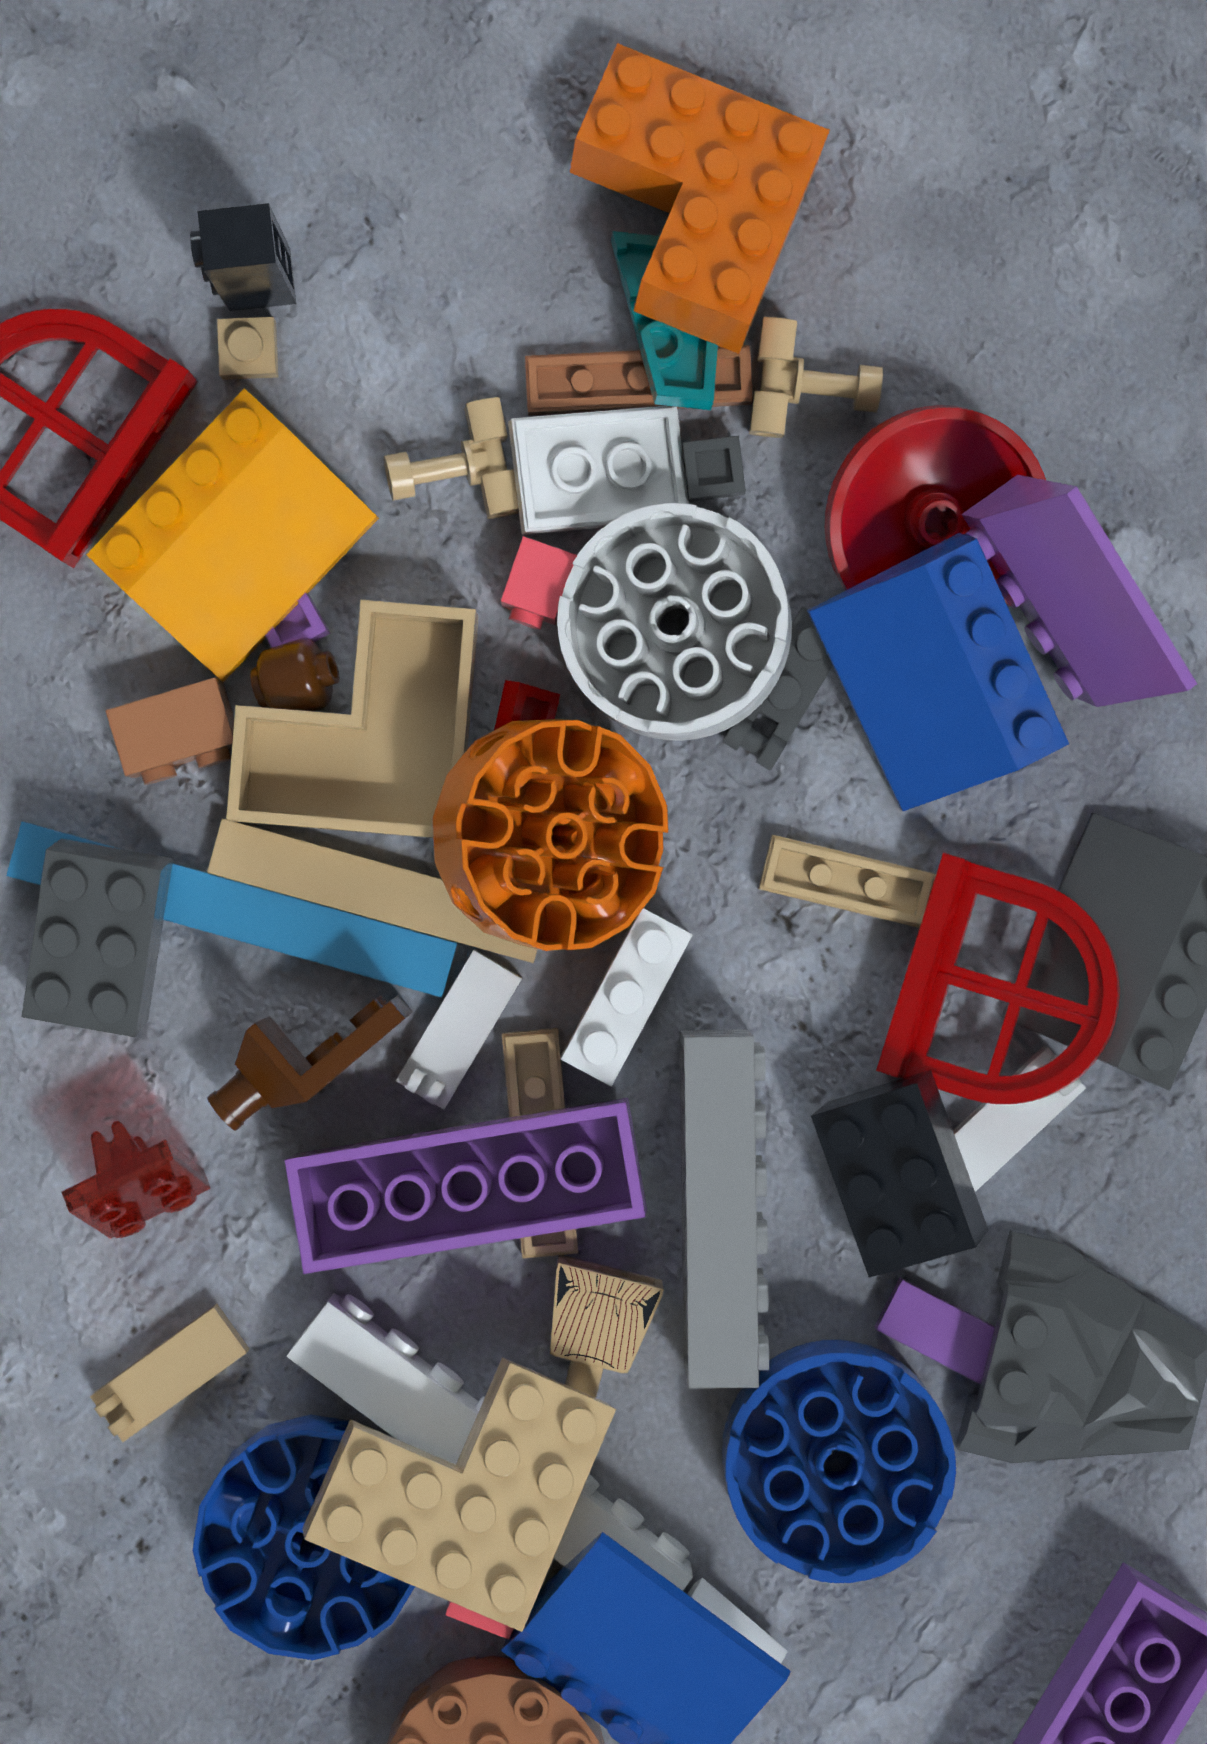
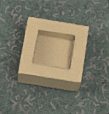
(247, 348)

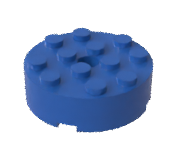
(852, 1519)

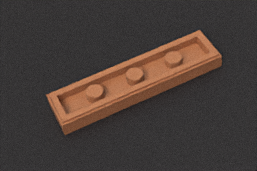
(619, 381)

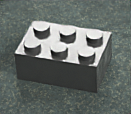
(96, 937)

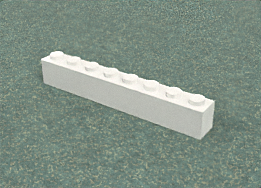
(431, 1412)

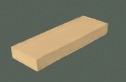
(846, 881)

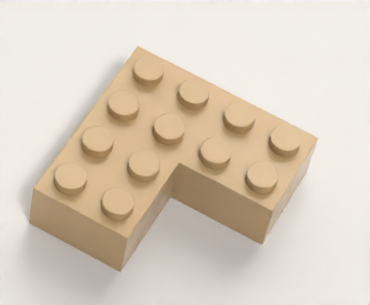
(385, 759)
(473, 1527)

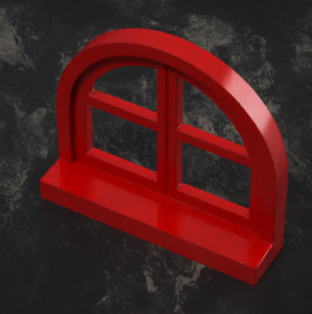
(116, 461)
(935, 968)

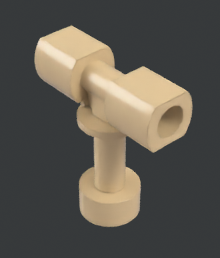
(786, 379)
(480, 461)

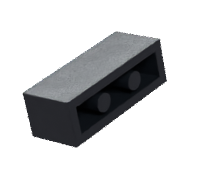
(244, 257)

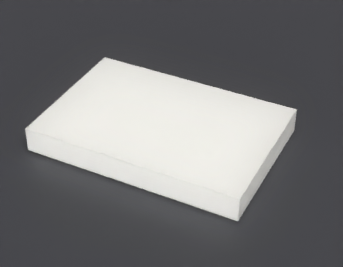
(595, 466)

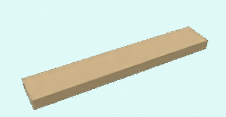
(348, 885)

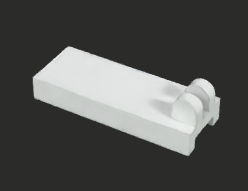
(458, 1029)
(999, 1131)

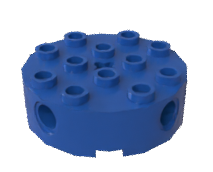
(255, 1558)

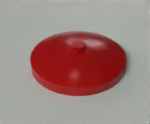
(913, 482)

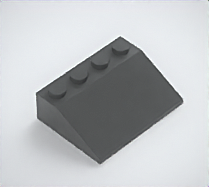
(1155, 918)

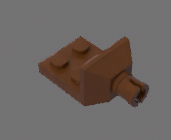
(278, 1073)

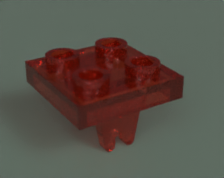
(133, 1183)

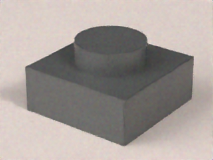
(713, 468)

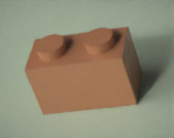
(173, 730)

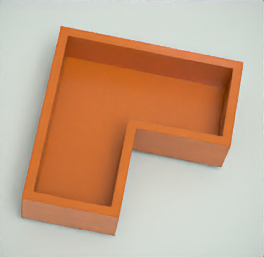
(721, 170)

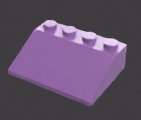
(1075, 594)

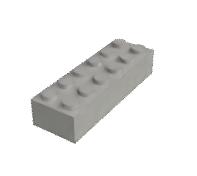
(719, 1208)

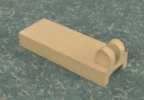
(169, 1373)

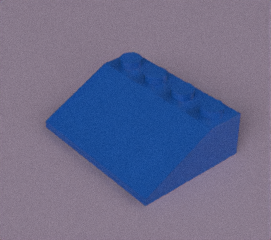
(938, 673)
(642, 1653)

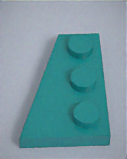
(675, 362)

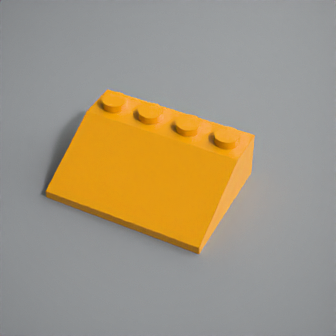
(232, 535)

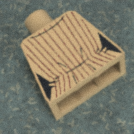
(599, 1319)

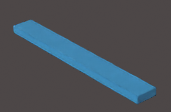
(277, 921)

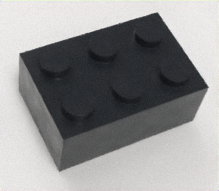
(900, 1174)

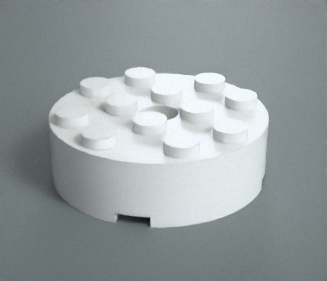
(665, 562)

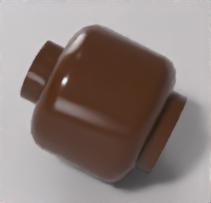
(294, 676)

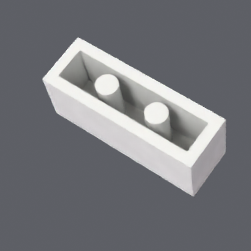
(626, 996)

